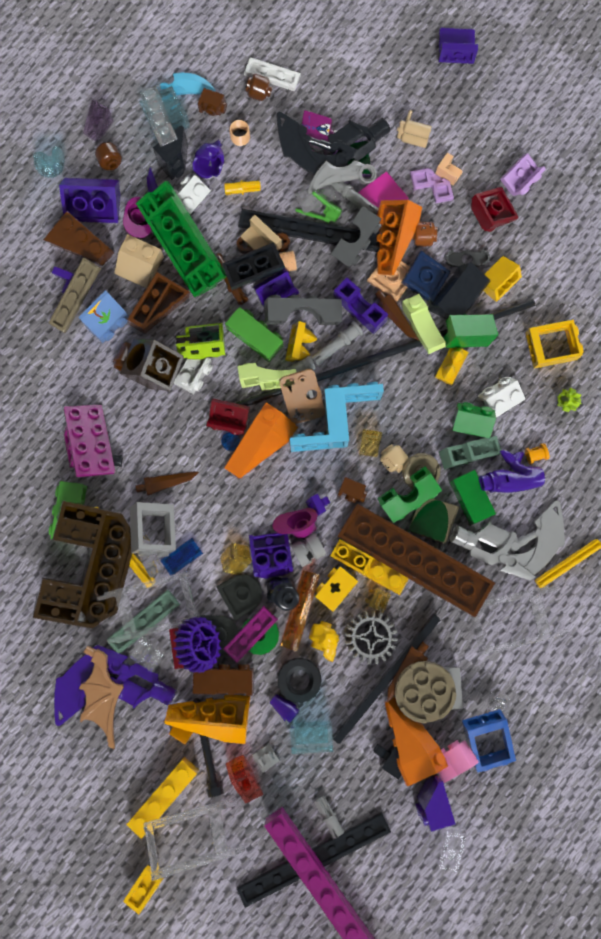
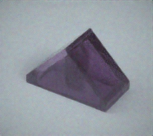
(98, 121)

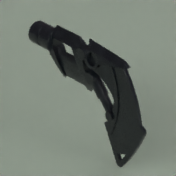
(296, 143)

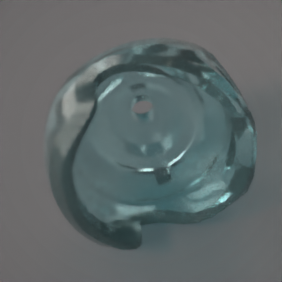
(49, 165)

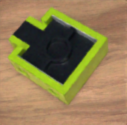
(202, 341)

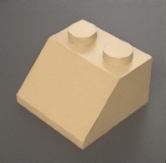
(138, 261)

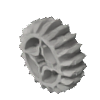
(388, 639)

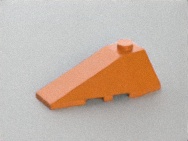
(397, 229)
(264, 437)
(416, 748)

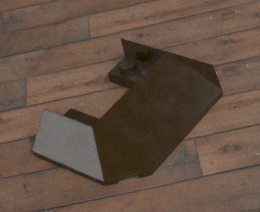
(105, 568)

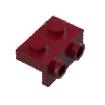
(228, 416)

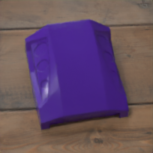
(270, 555)

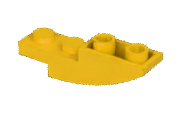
(369, 567)

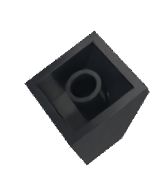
(173, 156)

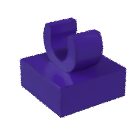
(318, 504)

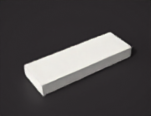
(277, 75)

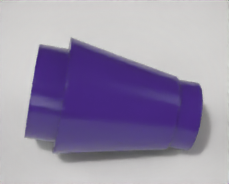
(284, 708)

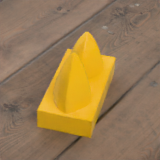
(298, 335)
(451, 365)
(142, 891)

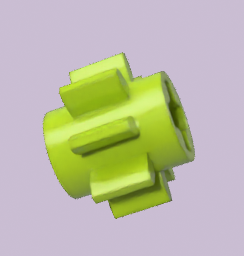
(569, 400)

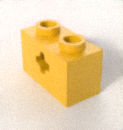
(346, 584)

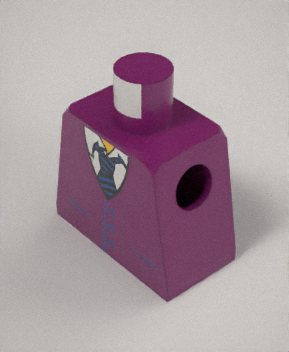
(317, 125)

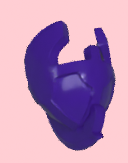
(202, 159)

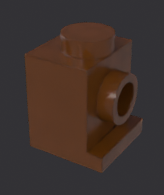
(212, 103)
(352, 491)

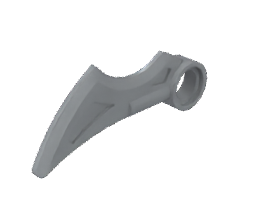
(329, 174)

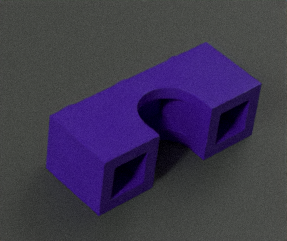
(368, 314)

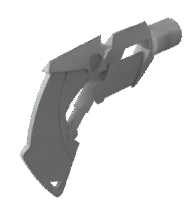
(548, 536)

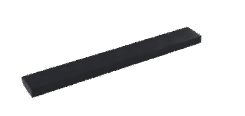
(307, 229)
(383, 682)
(327, 853)

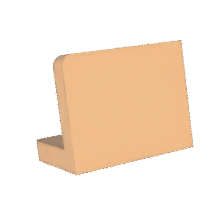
(448, 170)

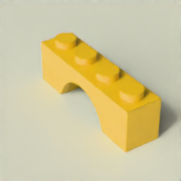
(163, 796)

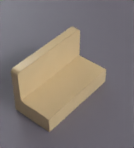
(260, 235)

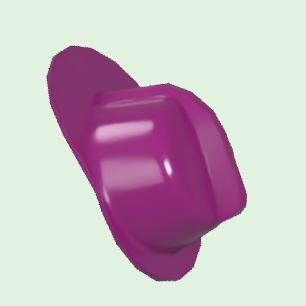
(134, 221)
(299, 523)

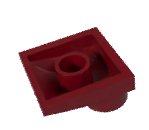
(493, 209)

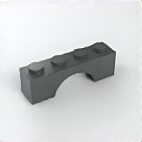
(326, 310)

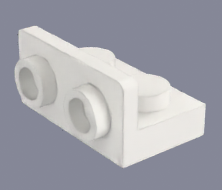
(192, 373)

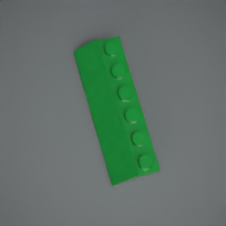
(181, 239)

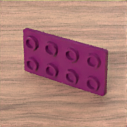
(87, 441)

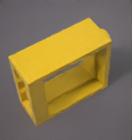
(535, 346)

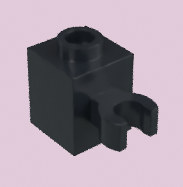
(389, 761)

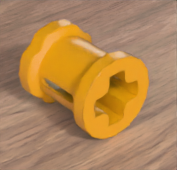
(537, 453)

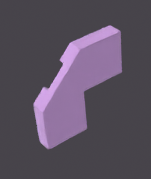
(440, 186)

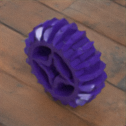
(197, 644)

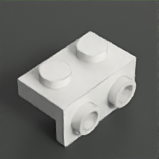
(192, 192)
(502, 395)

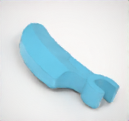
(188, 84)

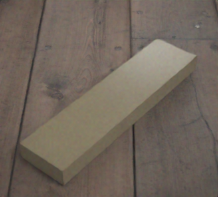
(74, 295)

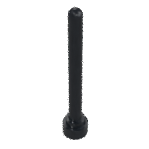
(214, 788)

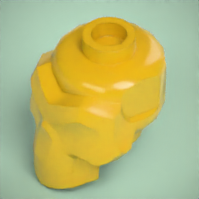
(324, 639)

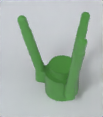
(331, 211)

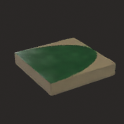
(434, 520)

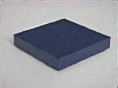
(425, 276)

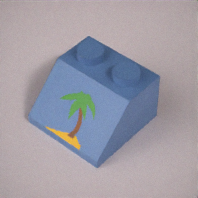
(104, 317)

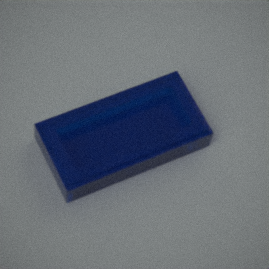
(181, 557)

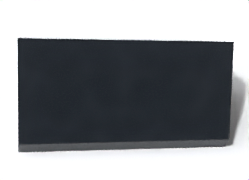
(253, 266)
(459, 291)

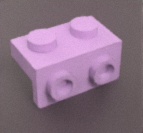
(522, 175)

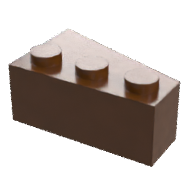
(225, 680)

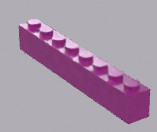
(315, 876)

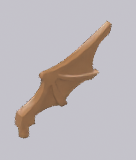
(101, 695)

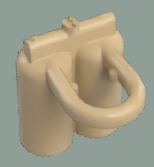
(413, 132)

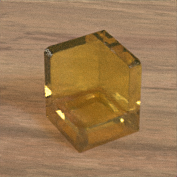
(370, 443)
(235, 559)

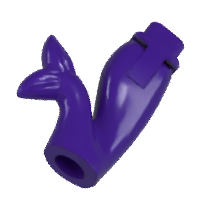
(506, 481)

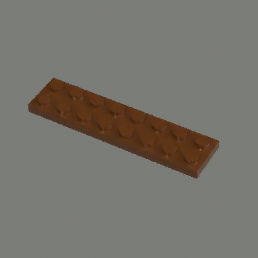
(417, 560)

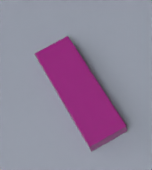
(250, 634)

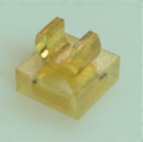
(379, 599)

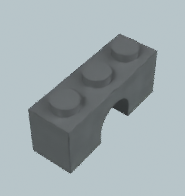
(349, 252)

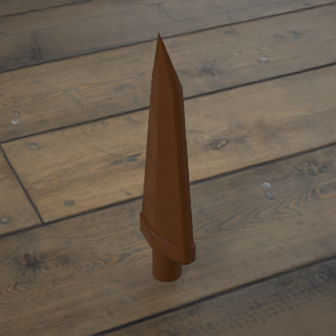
(390, 306)
(159, 483)
(413, 656)

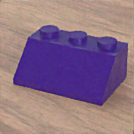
(91, 199)
(434, 804)

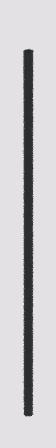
(378, 356)

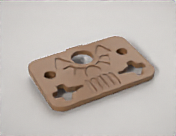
(297, 396)

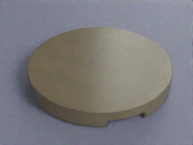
(425, 692)

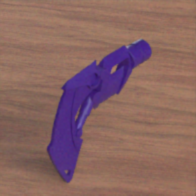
(70, 698)

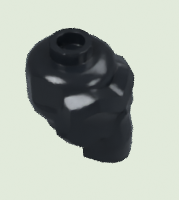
(282, 593)

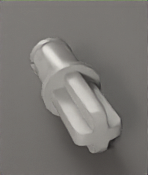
(329, 817)

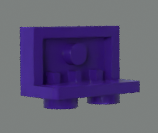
(277, 284)

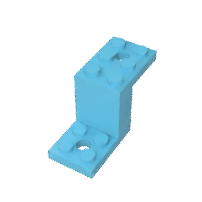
(336, 416)

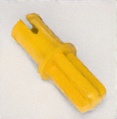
(242, 187)

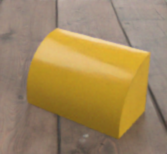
(502, 277)

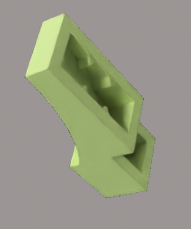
(423, 324)
(268, 379)

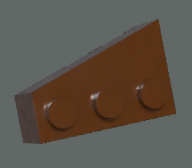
(78, 240)
(156, 303)

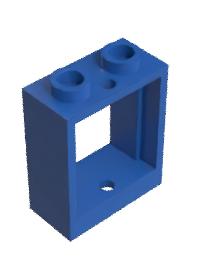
(487, 723)

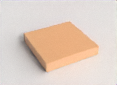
(389, 283)

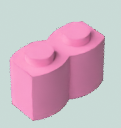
(459, 759)

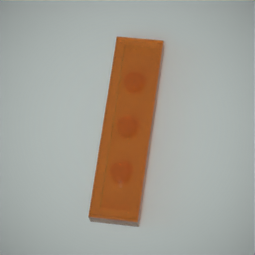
(299, 614)

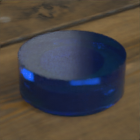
(230, 441)

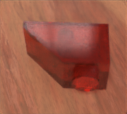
(243, 779)

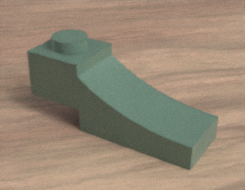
(470, 452)

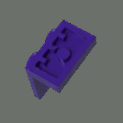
(457, 45)

